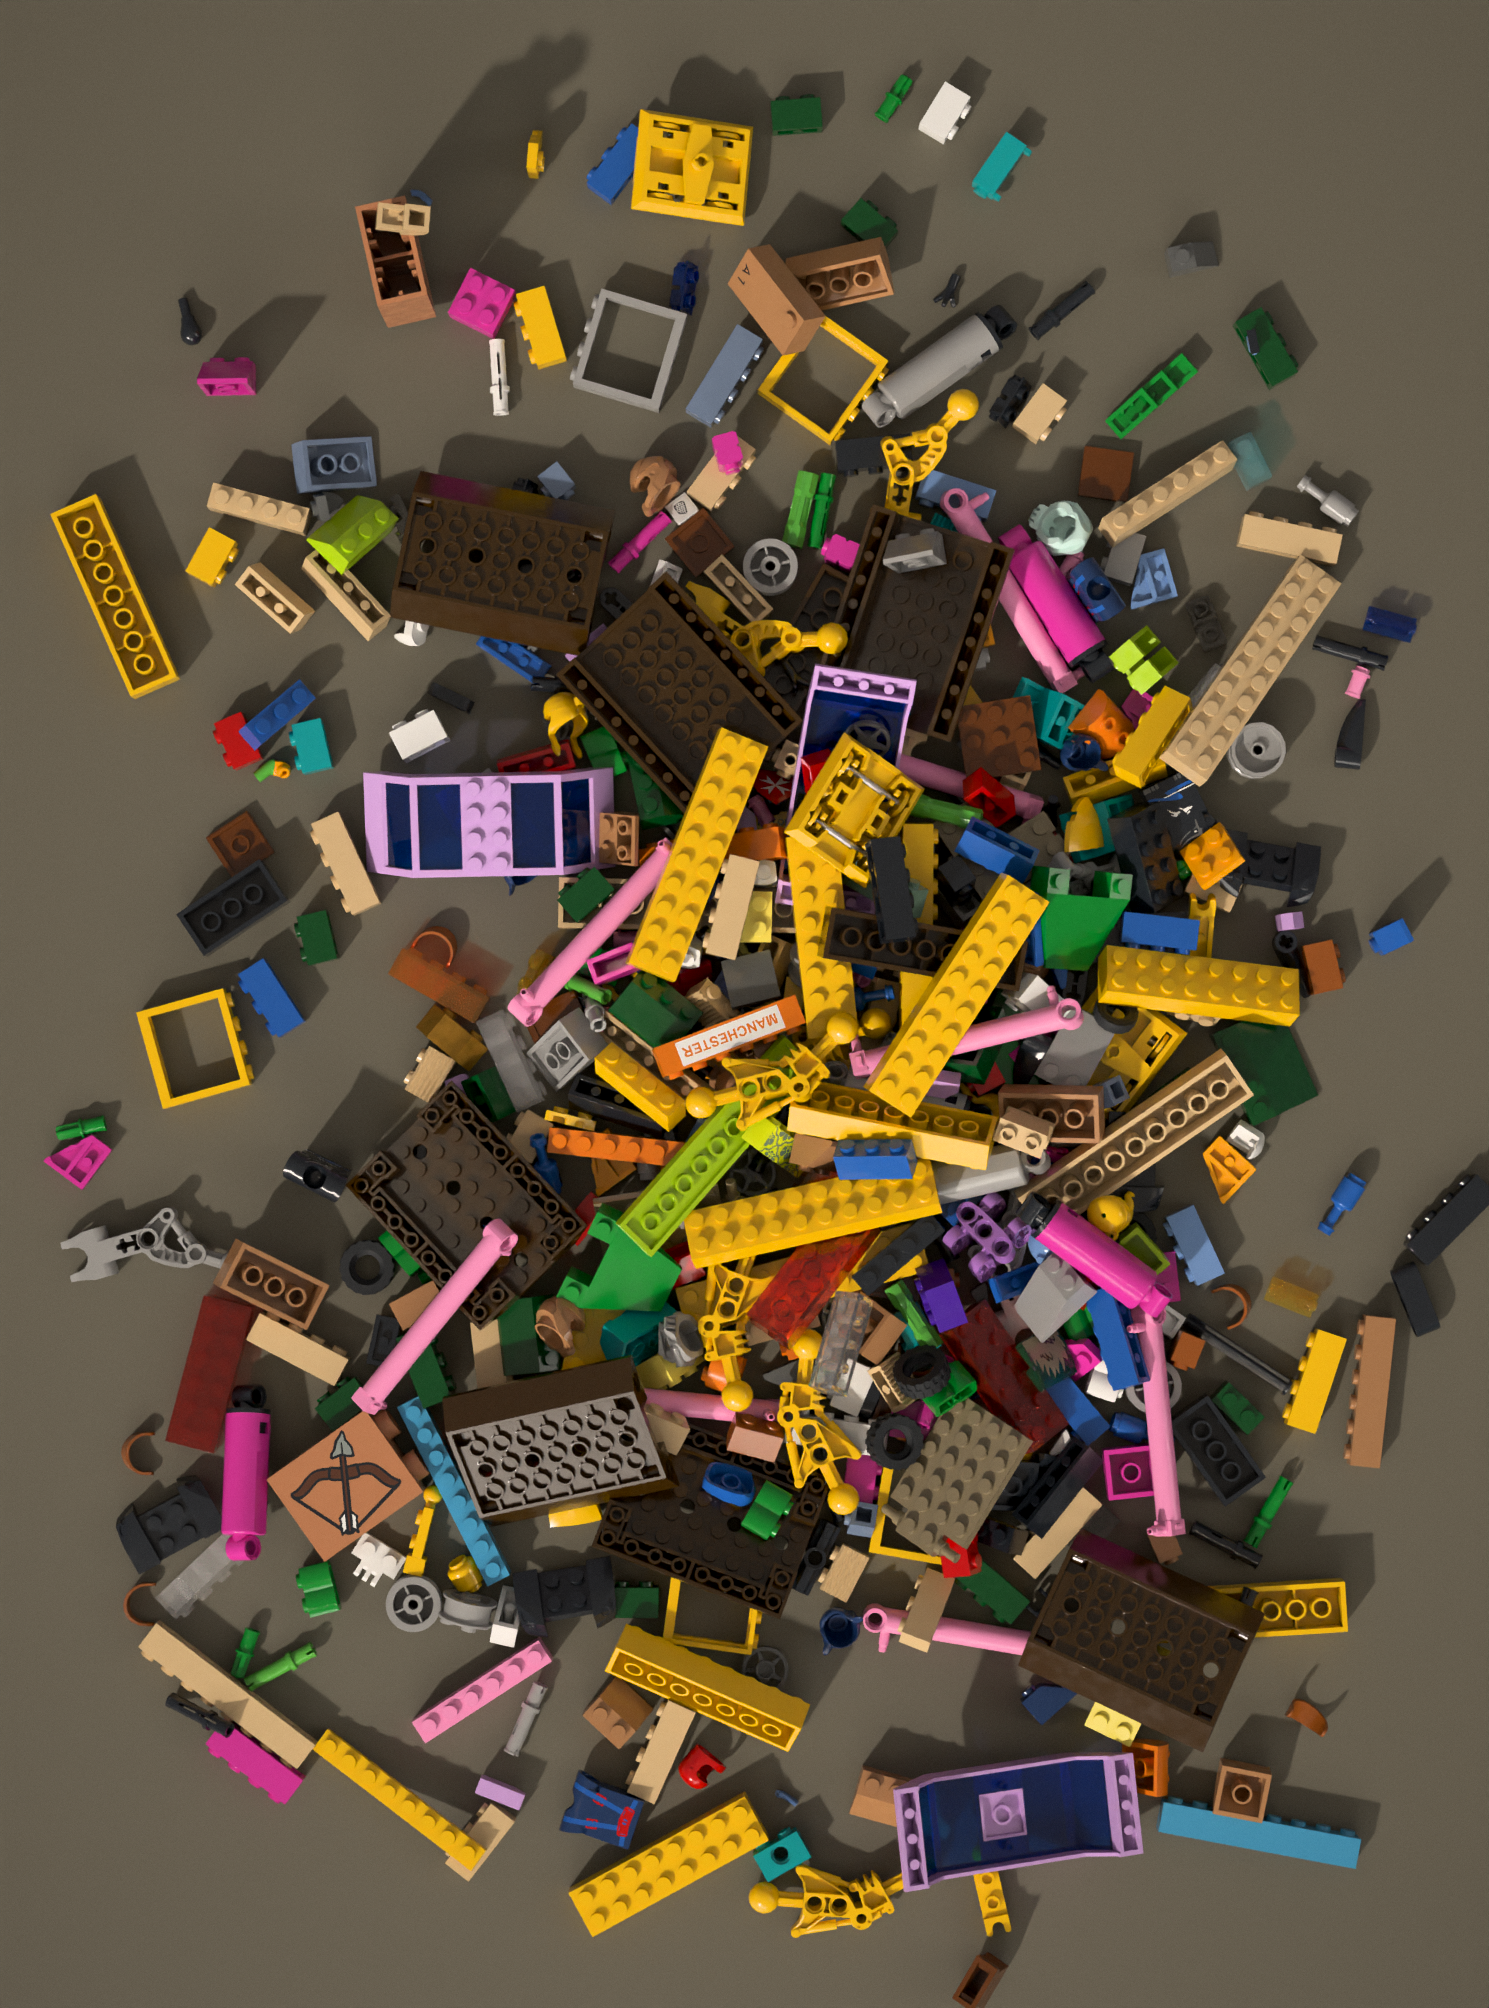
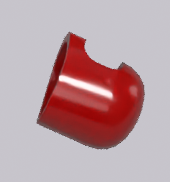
(697, 1766)

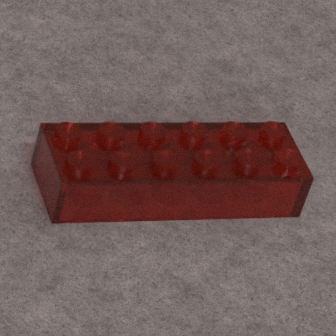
(807, 1285)
(210, 1373)
(1001, 1375)

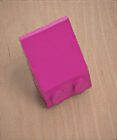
(228, 378)

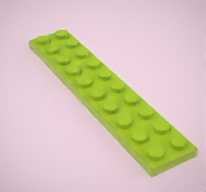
(695, 1167)

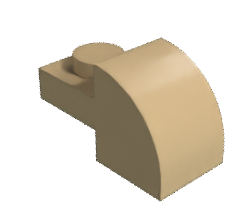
(405, 219)

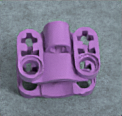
(985, 1262)

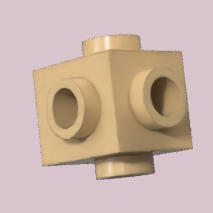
(789, 750)

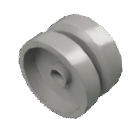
(1270, 757)

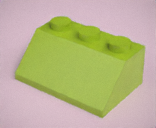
(353, 532)

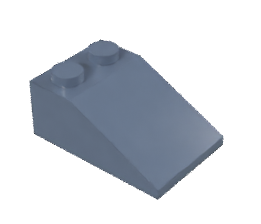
(333, 464)

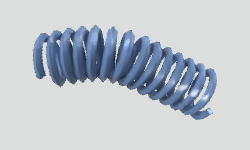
(417, 193)
(785, 1796)

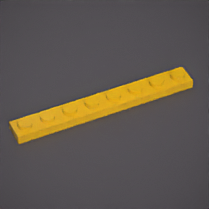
(400, 1799)

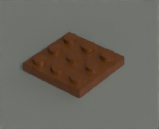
(999, 737)

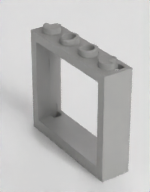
(585, 348)

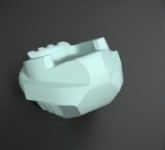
(1061, 527)

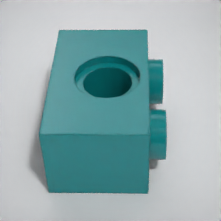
(774, 1866)

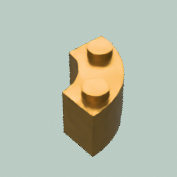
(451, 1037)

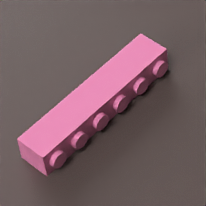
(482, 1689)

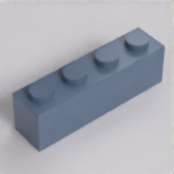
(724, 376)

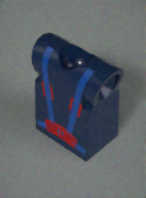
(1095, 591)
(602, 1811)

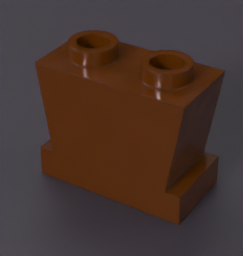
(980, 1981)

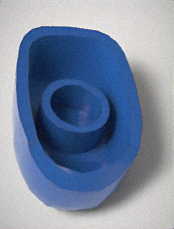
(729, 1483)

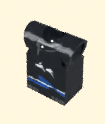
(1182, 807)
(316, 1174)

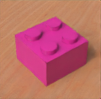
(482, 303)
(1127, 1471)

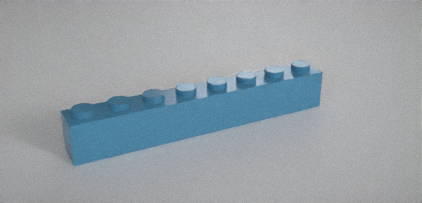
(454, 1490)
(1270, 1836)

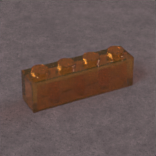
(439, 985)

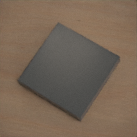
(751, 979)

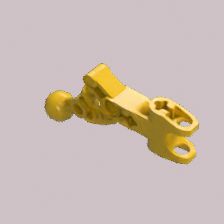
(961, 406)
(830, 637)

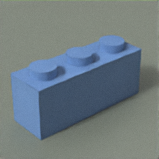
(937, 483)
(1193, 1245)

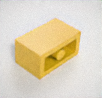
(212, 558)

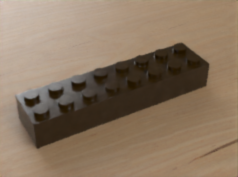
(815, 610)
(855, 939)

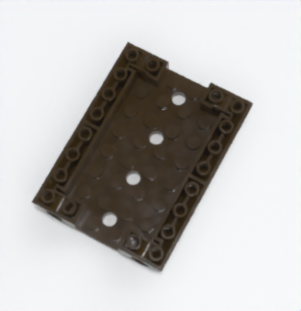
(493, 595)
(495, 1181)
(547, 1419)
(699, 1544)
(1125, 1667)

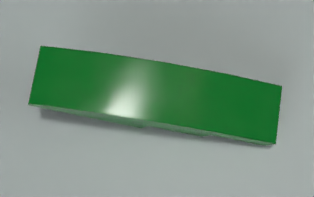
(1151, 396)

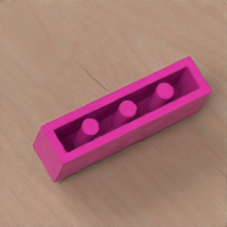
(259, 1765)

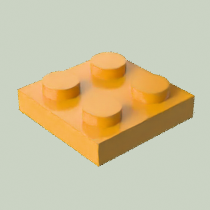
(1212, 856)

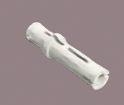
(500, 406)

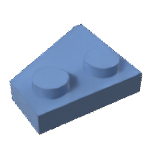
(1153, 580)

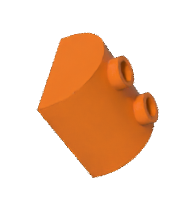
(1104, 723)
(1150, 1766)

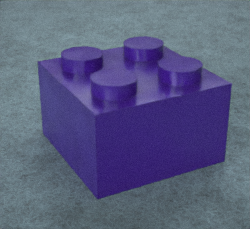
(939, 1296)

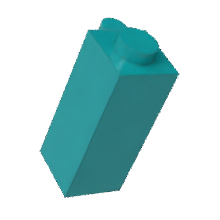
(999, 166)

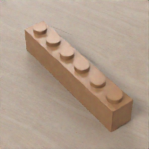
(1370, 1391)

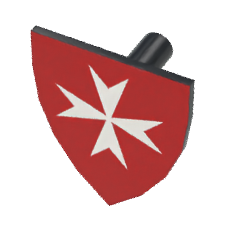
(773, 789)

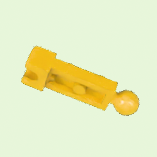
(1206, 915)
(415, 1561)
(991, 1901)

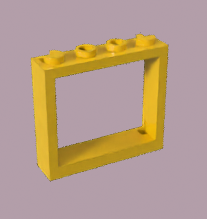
(851, 411)
(155, 1057)
(875, 1540)
(707, 1643)

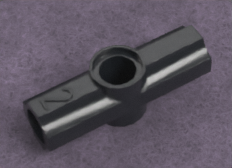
(821, 1541)

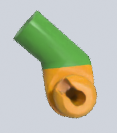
(273, 767)

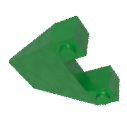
(1078, 924)
(626, 1274)

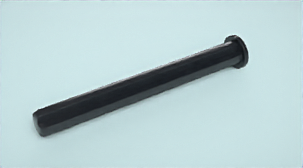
(1238, 1353)

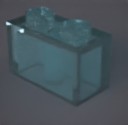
(1250, 461)

